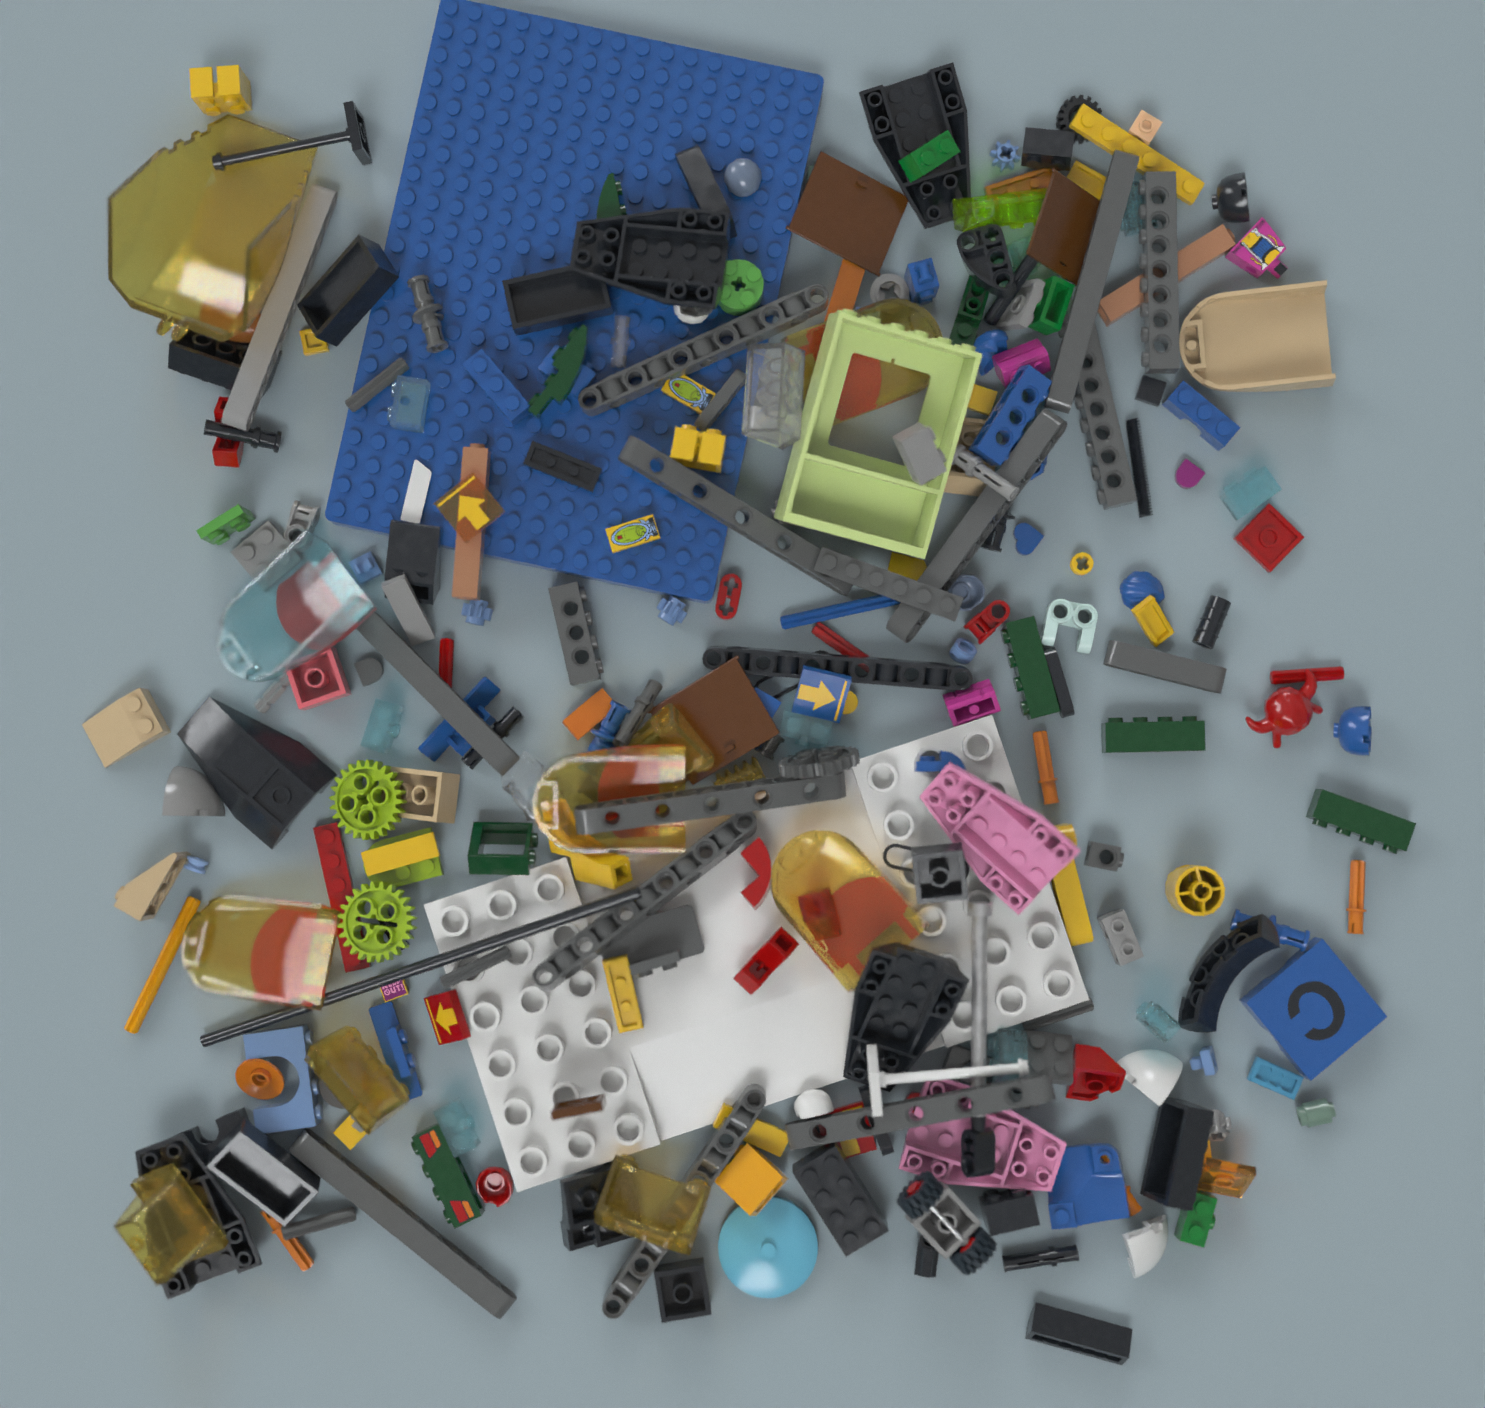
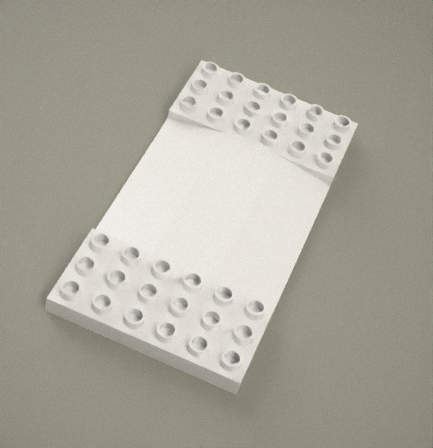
(700, 1027)

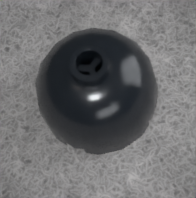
(1232, 199)

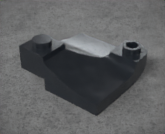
(579, 1203)

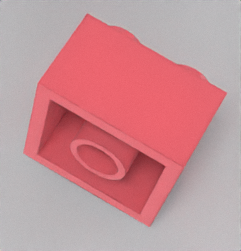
(319, 680)

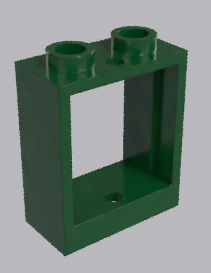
(502, 834)

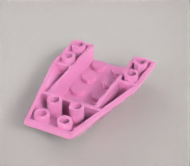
(1000, 837)
(1023, 1150)

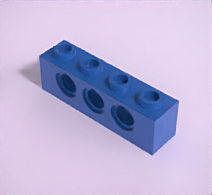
(985, 443)

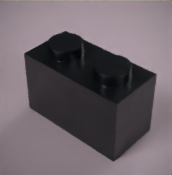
(1047, 149)

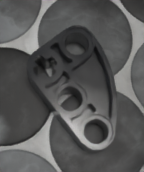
(981, 257)

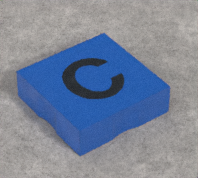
(1313, 1008)

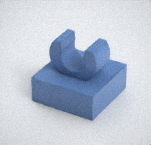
(365, 568)
(1206, 1060)

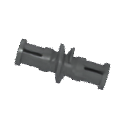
(427, 314)

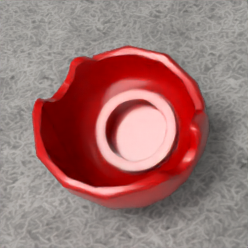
(495, 1185)

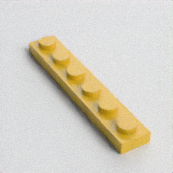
(1111, 137)

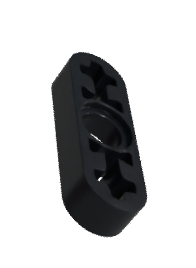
(1059, 683)
(882, 1139)

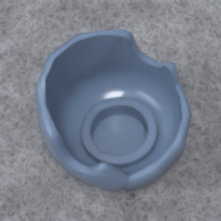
(742, 177)
(970, 589)

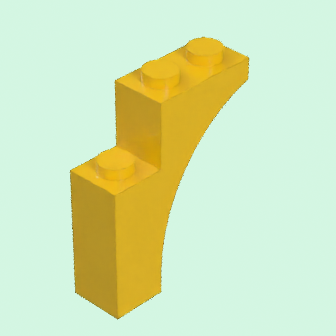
(600, 869)

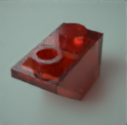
(819, 913)

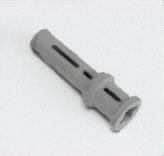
(974, 467)

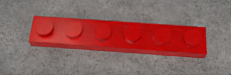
(338, 884)

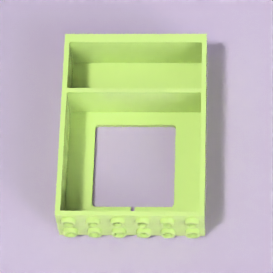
(859, 493)

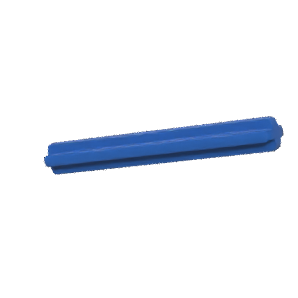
(836, 611)

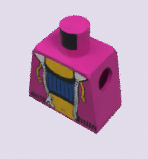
(1259, 251)

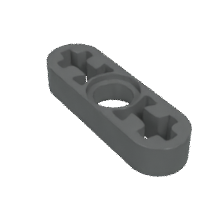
(720, 400)

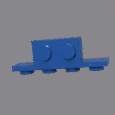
(446, 735)
(394, 1047)

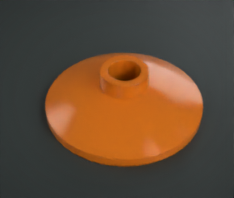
(259, 1079)

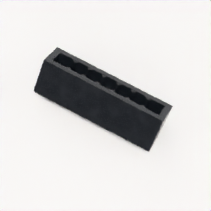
(1079, 1334)

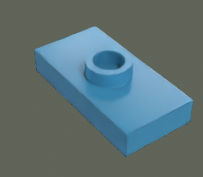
(1275, 1078)

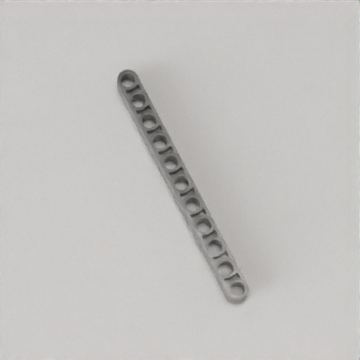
(279, 308)

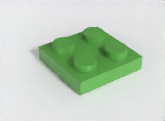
(220, 528)

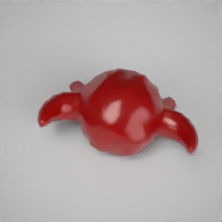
(1288, 710)

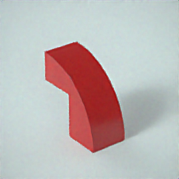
(226, 452)
(758, 859)
(766, 960)

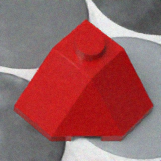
(1093, 1073)

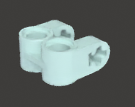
(1086, 630)

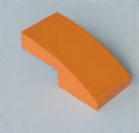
(588, 714)

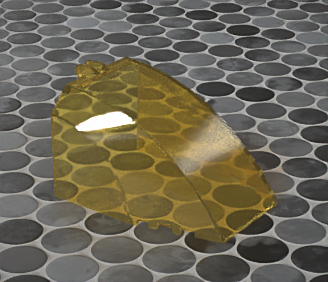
(203, 240)

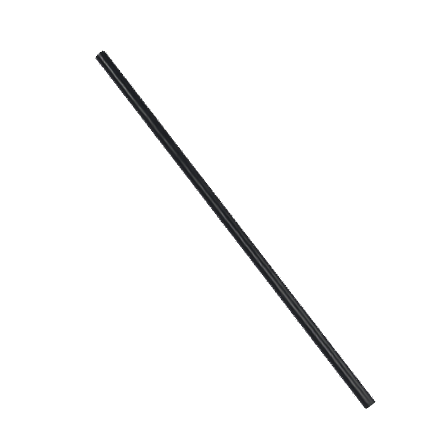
(428, 964)

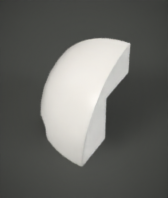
(1152, 1072)
(1146, 1245)

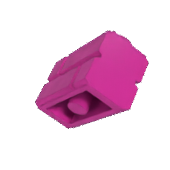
(1029, 353)
(971, 703)

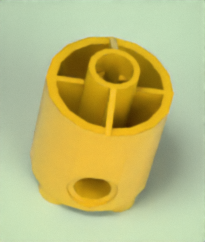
(1194, 890)

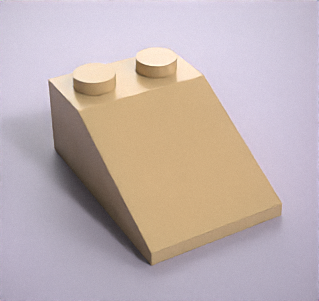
(957, 480)
(126, 726)
(428, 794)
(147, 892)

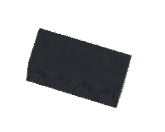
(210, 359)

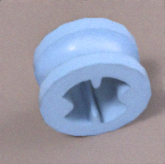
(196, 864)

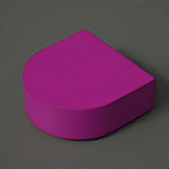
(1188, 475)

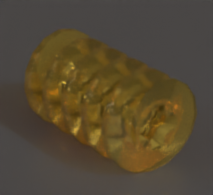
(748, 773)

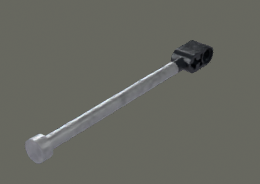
(979, 1141)

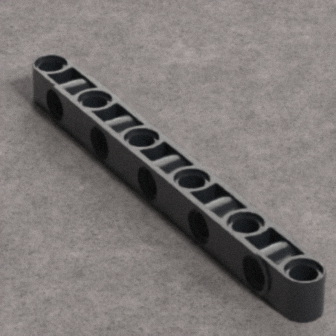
(881, 670)

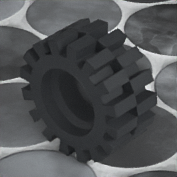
(1069, 107)

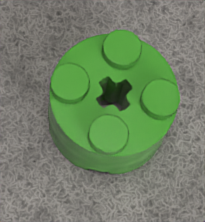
(751, 293)

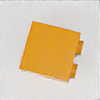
(751, 1179)

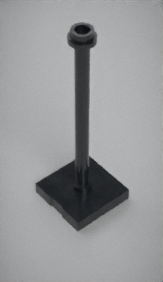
(355, 134)

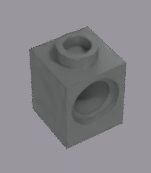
(1093, 852)

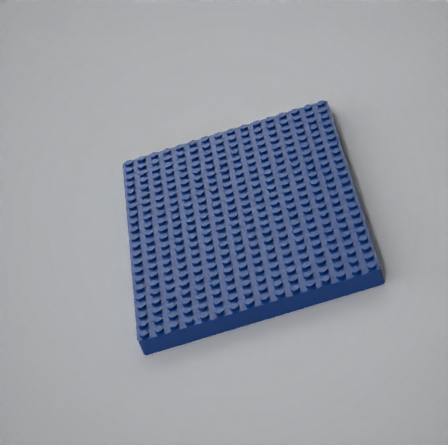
(496, 173)

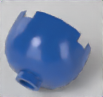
(1355, 730)

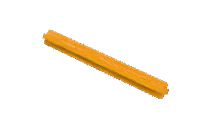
(161, 965)

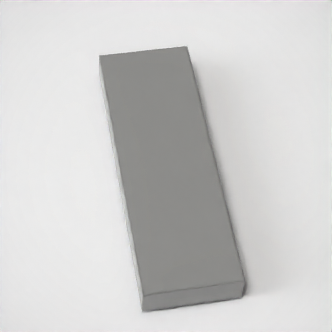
(408, 609)

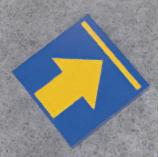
(821, 694)

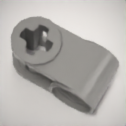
(300, 522)

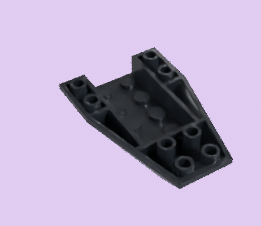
(909, 116)
(658, 254)
(254, 768)
(901, 1006)
(240, 1251)

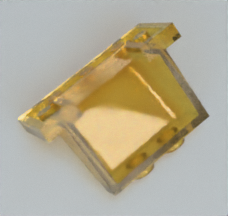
(167, 1224)

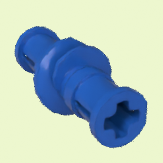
(609, 727)
(1286, 934)

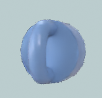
(963, 651)

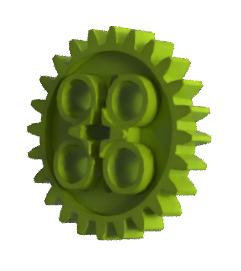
(367, 799)
(380, 898)

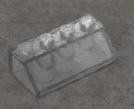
(773, 393)

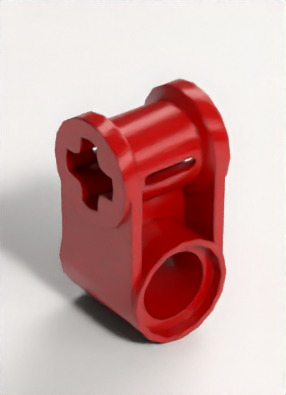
(987, 621)

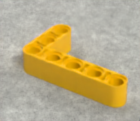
(1070, 897)

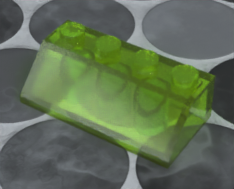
(1001, 209)

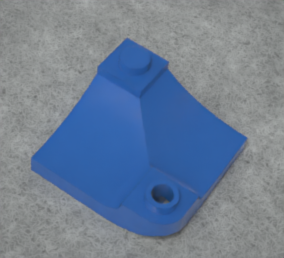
(1088, 1187)

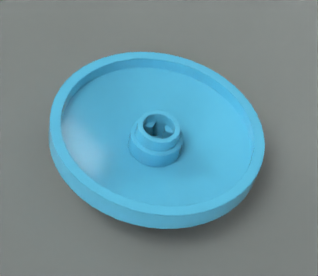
(769, 1251)

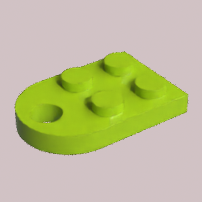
(409, 873)

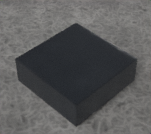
(1150, 390)

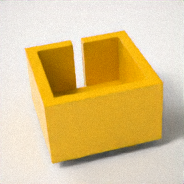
(228, 94)
(699, 449)

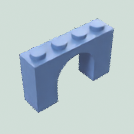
(292, 1045)

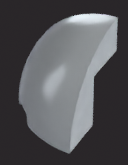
(191, 794)

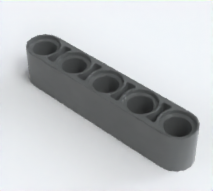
(1165, 666)

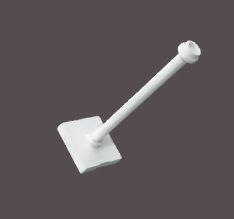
(880, 1079)

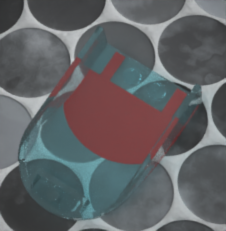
(291, 612)

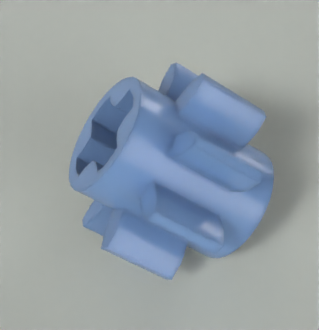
(1005, 149)
(671, 610)
(477, 612)

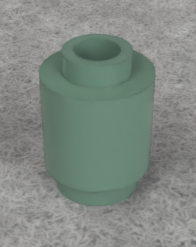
(1315, 1112)

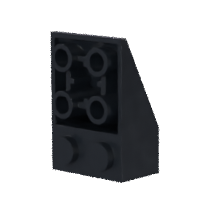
(416, 553)

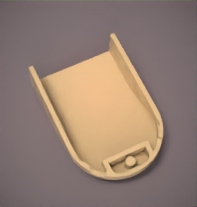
(1259, 339)

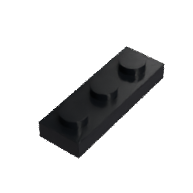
(562, 466)

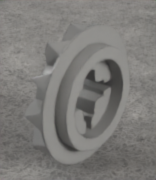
(886, 282)

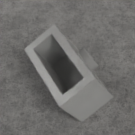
(920, 453)

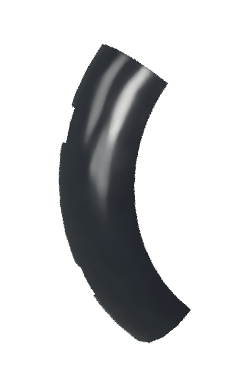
(1220, 968)

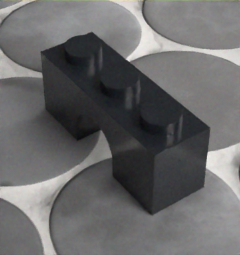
(225, 1125)

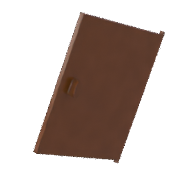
(848, 213)
(1063, 227)
(724, 715)

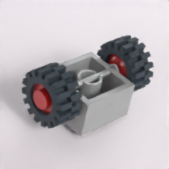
(946, 1223)

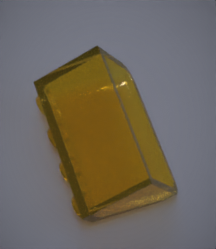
(357, 1077)

